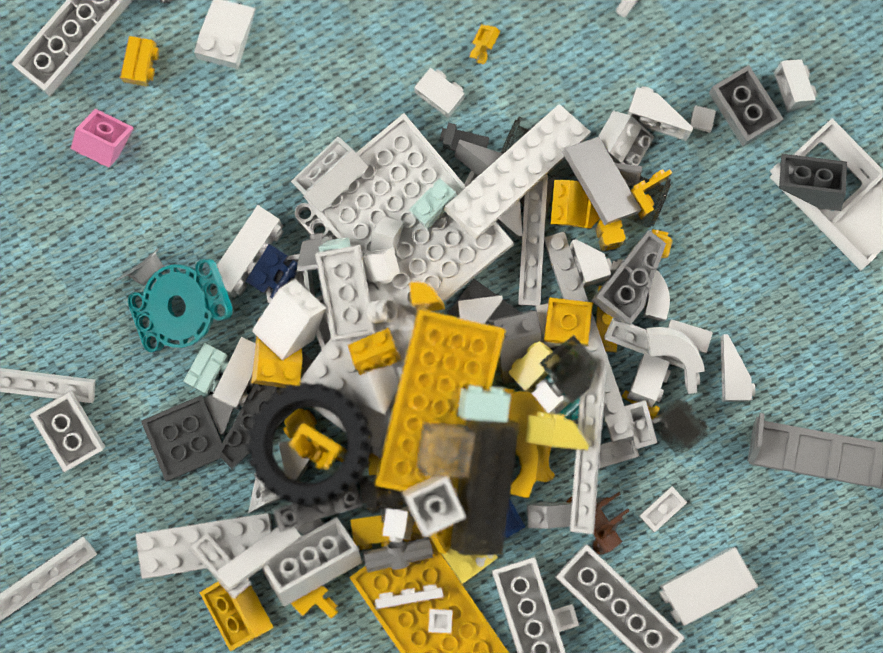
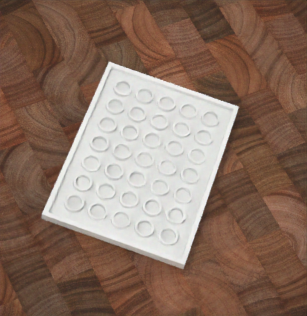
(397, 176)

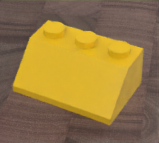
(236, 618)

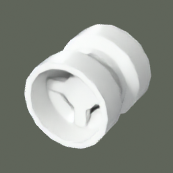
(382, 311)

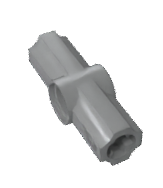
(398, 554)

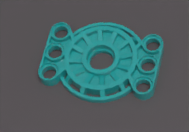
(199, 311)

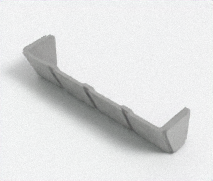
(816, 453)

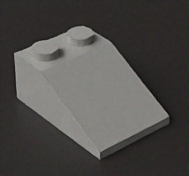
(520, 334)

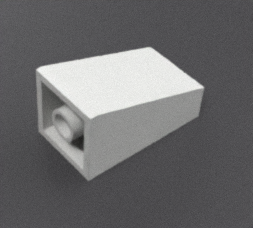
(707, 586)

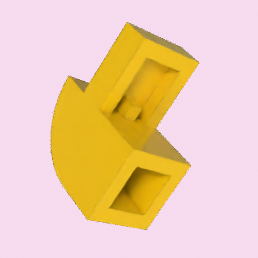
(314, 597)

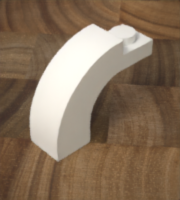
(657, 298)
(674, 343)

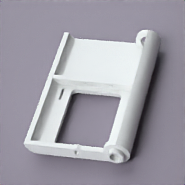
(859, 225)

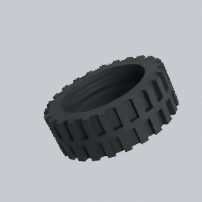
(262, 444)

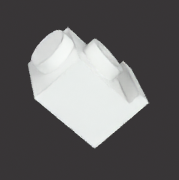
(550, 397)

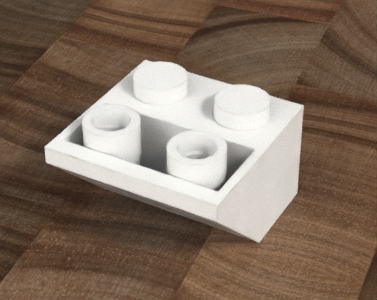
(625, 139)

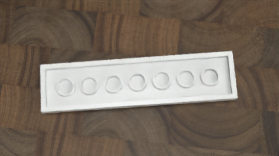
(516, 171)

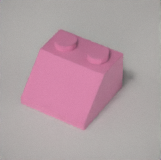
(101, 138)

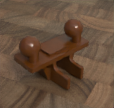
(604, 529)

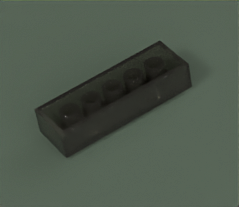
(487, 489)

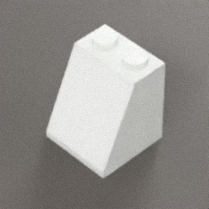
(290, 320)

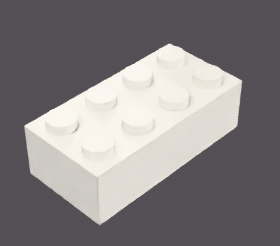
(247, 248)
(312, 562)

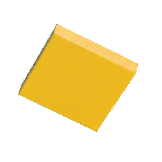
(568, 319)

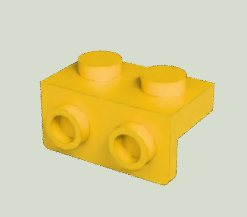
(374, 352)

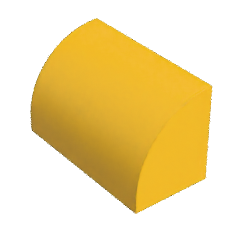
(425, 297)

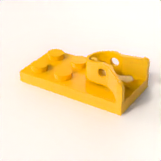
(317, 448)

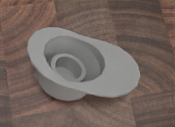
(142, 272)

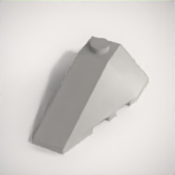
(627, 288)

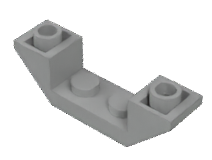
(296, 515)

